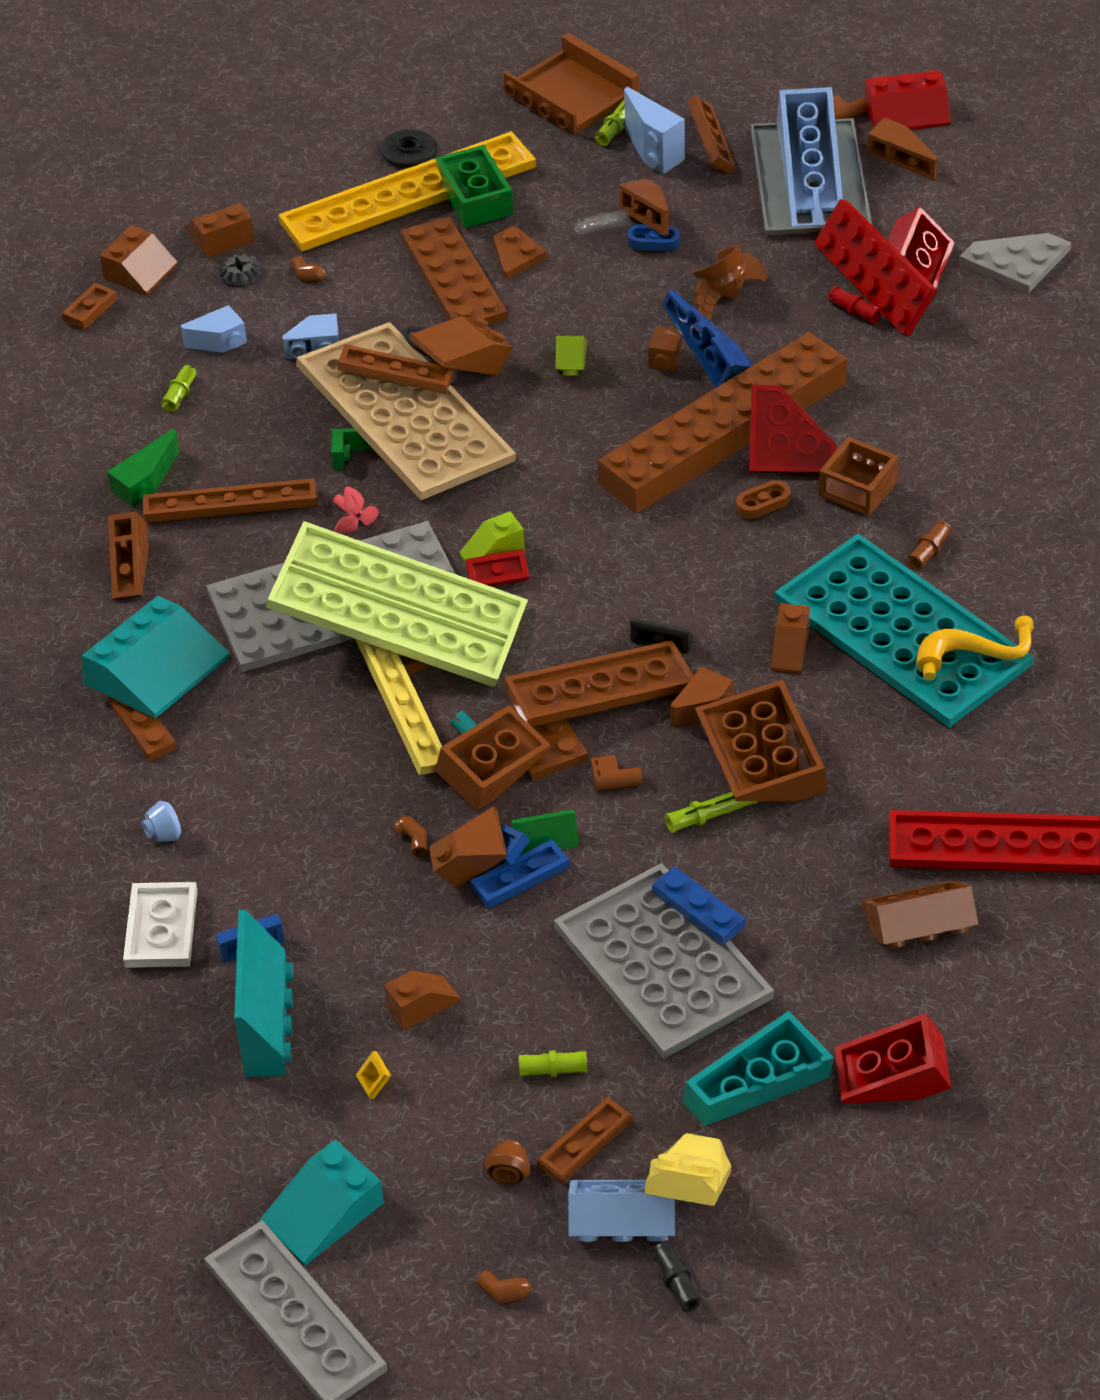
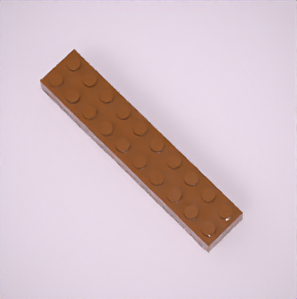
(716, 423)

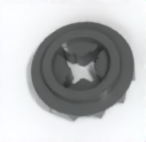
(231, 274)

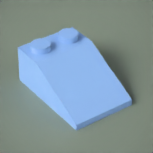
(654, 131)

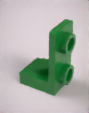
(342, 442)

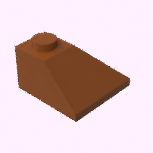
(469, 849)

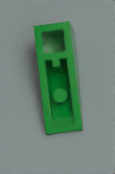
(144, 469)

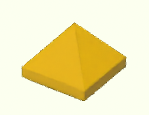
(373, 1075)

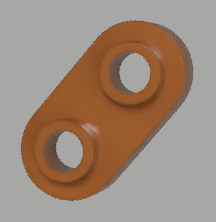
(763, 499)

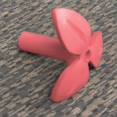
(352, 504)

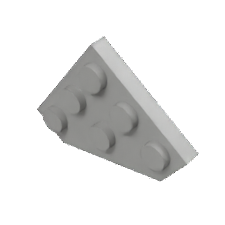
(1016, 260)

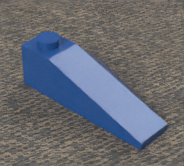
(712, 348)

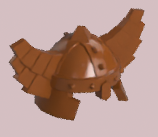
(725, 278)

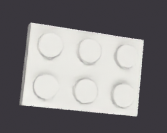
(160, 925)

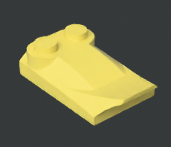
(690, 1170)

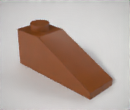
(902, 148)
(646, 204)
(127, 554)

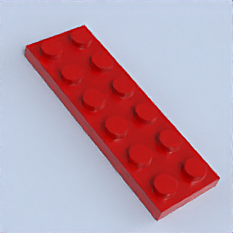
(875, 267)

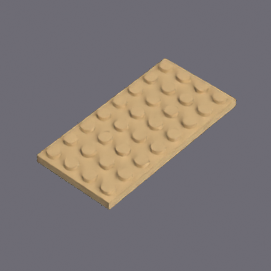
(419, 433)

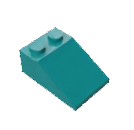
(323, 1202)

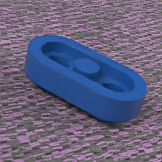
(645, 238)

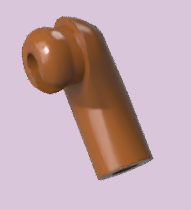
(307, 272)
(415, 831)
(504, 1290)

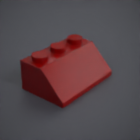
(909, 99)
(922, 243)

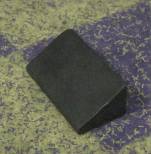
(652, 633)

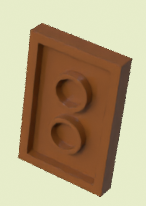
(564, 751)

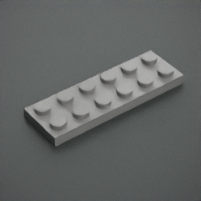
(295, 1314)

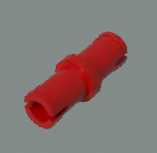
(855, 305)

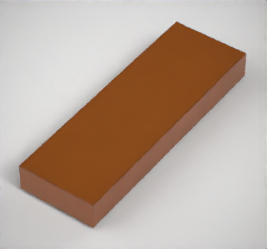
(584, 1140)

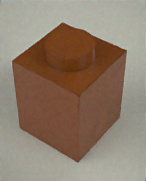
(665, 348)

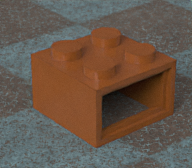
(857, 480)

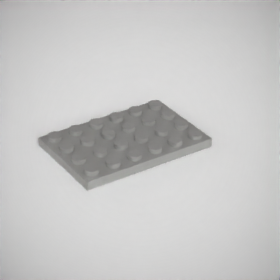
(661, 965)

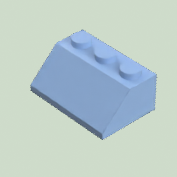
(618, 1211)

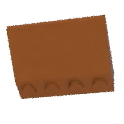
(763, 745)

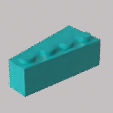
(759, 1070)

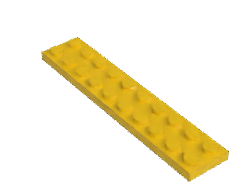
(390, 196)

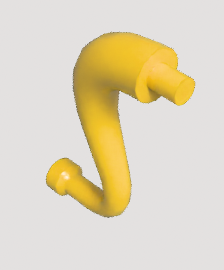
(941, 641)

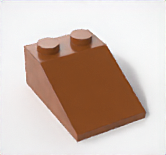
(465, 345)
(490, 757)

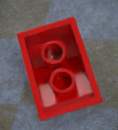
(894, 1063)

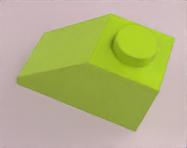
(570, 354)
(494, 537)

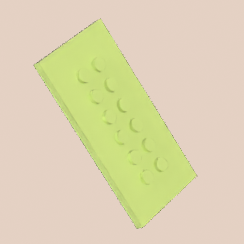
(397, 604)

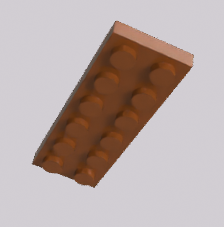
(452, 271)
(598, 683)

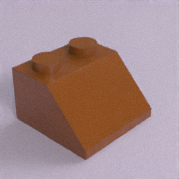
(222, 230)
(137, 260)

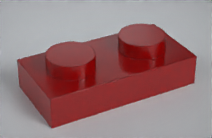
(498, 568)

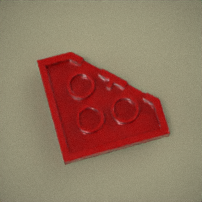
(784, 434)

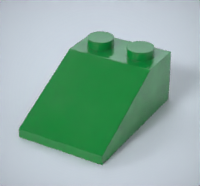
(475, 186)

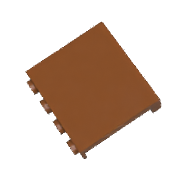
(573, 85)

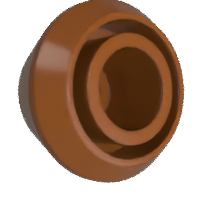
(508, 1163)

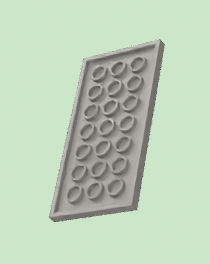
(267, 636)

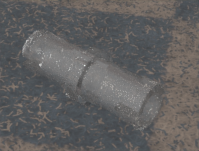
(601, 222)

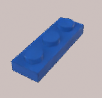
(523, 874)
(698, 905)

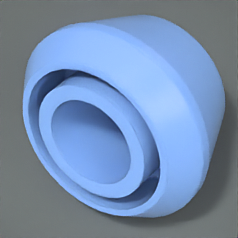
(161, 823)

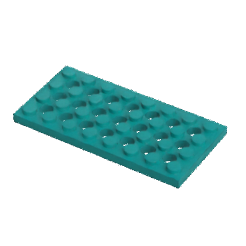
(901, 643)

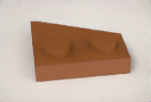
(517, 251)

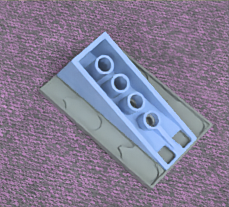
(806, 163)

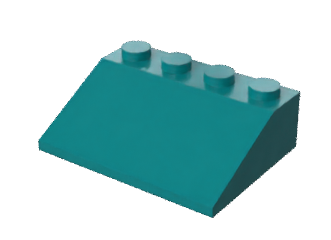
(153, 658)
(262, 1000)

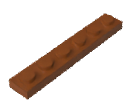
(229, 500)

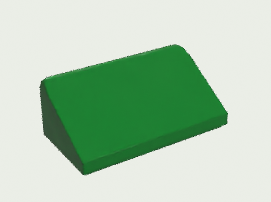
(557, 826)

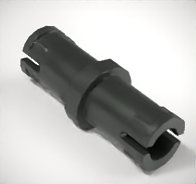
(676, 1276)

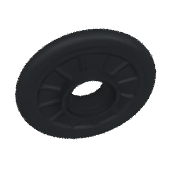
(393, 147)

